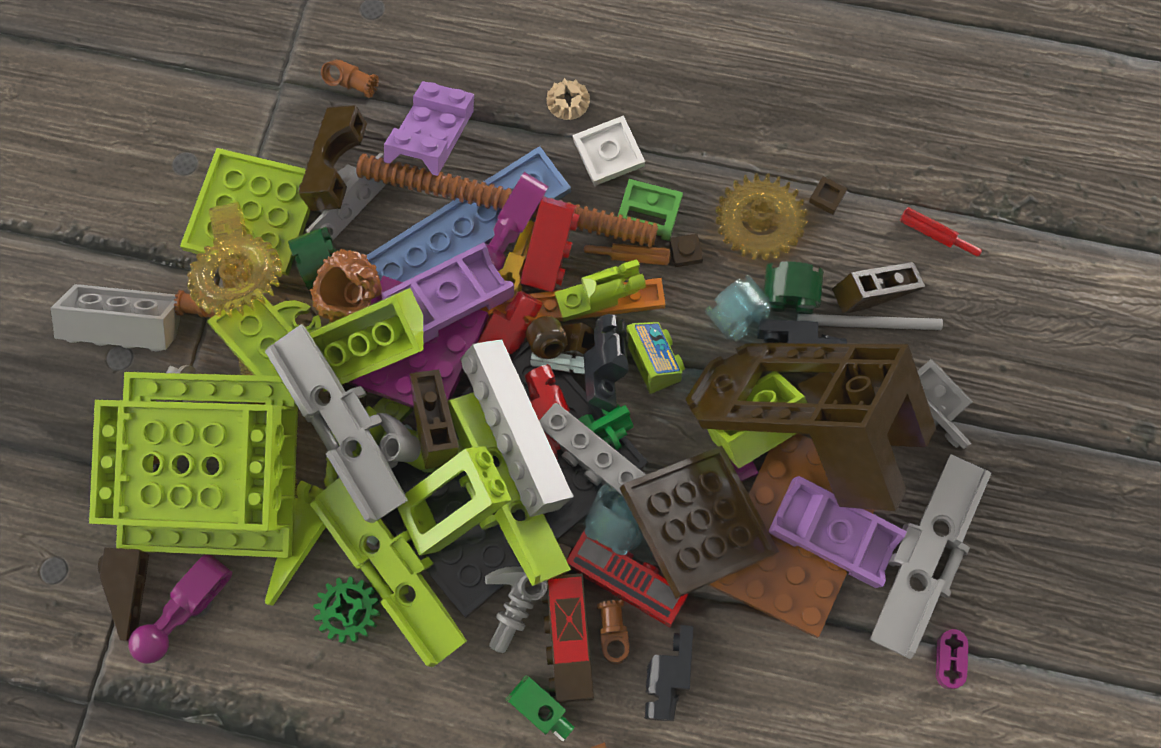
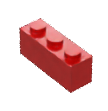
(549, 244)

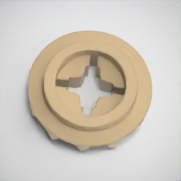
(558, 105)

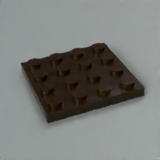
(698, 521)

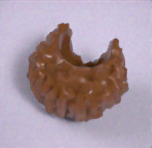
(344, 285)

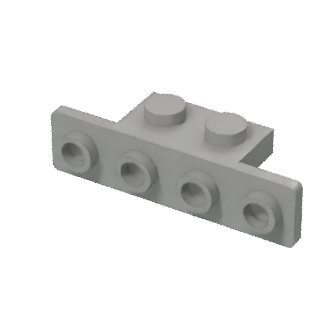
(357, 196)
(945, 401)
(587, 449)

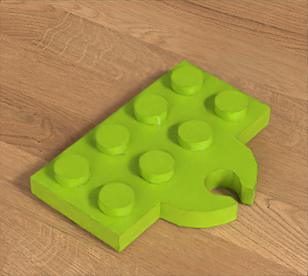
(258, 329)

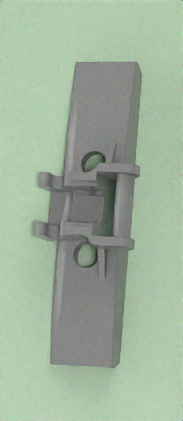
(305, 375)
(907, 610)

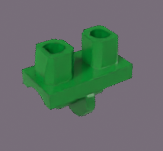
(611, 426)

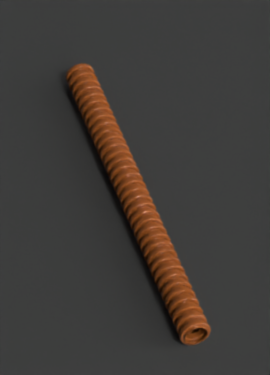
(496, 197)

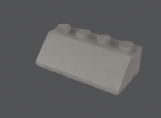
(116, 317)

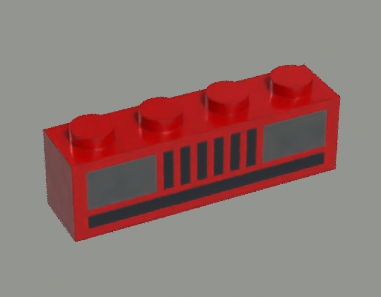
(626, 579)

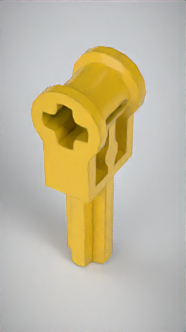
(515, 261)

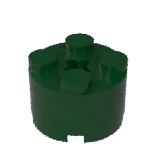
(310, 253)
(793, 287)

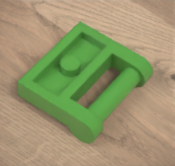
(652, 201)

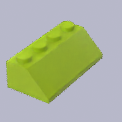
(372, 336)

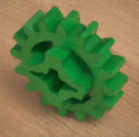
(359, 605)

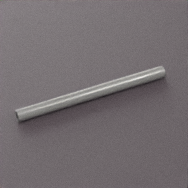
(873, 321)

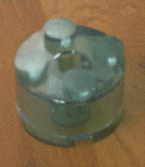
(739, 307)
(613, 522)

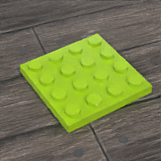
(266, 196)

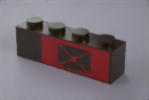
(569, 639)

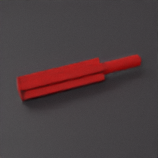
(936, 231)

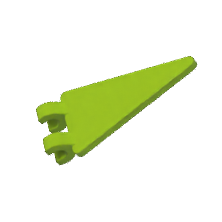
(306, 531)

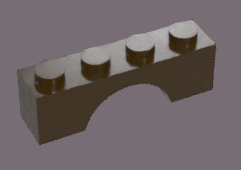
(338, 132)

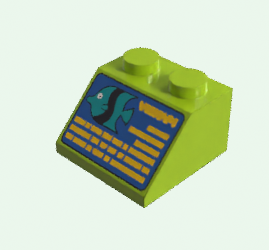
(654, 356)

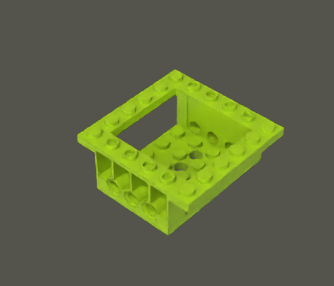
(233, 512)

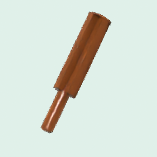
(632, 252)

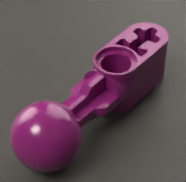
(515, 216)
(188, 599)

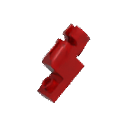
(512, 325)
(544, 394)

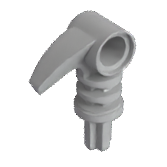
(398, 443)
(516, 608)

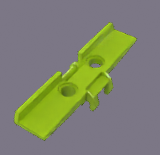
(529, 539)
(425, 618)

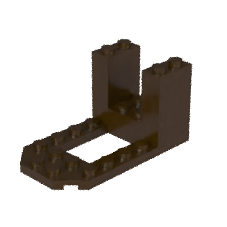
(863, 412)

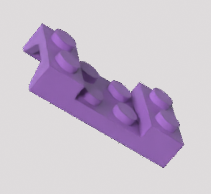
(431, 126)
(456, 289)
(838, 534)

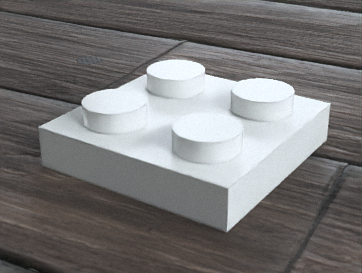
(609, 150)

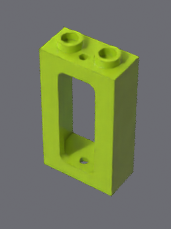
(489, 497)

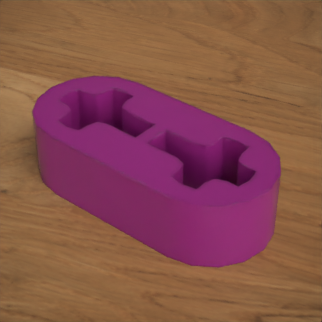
(944, 658)

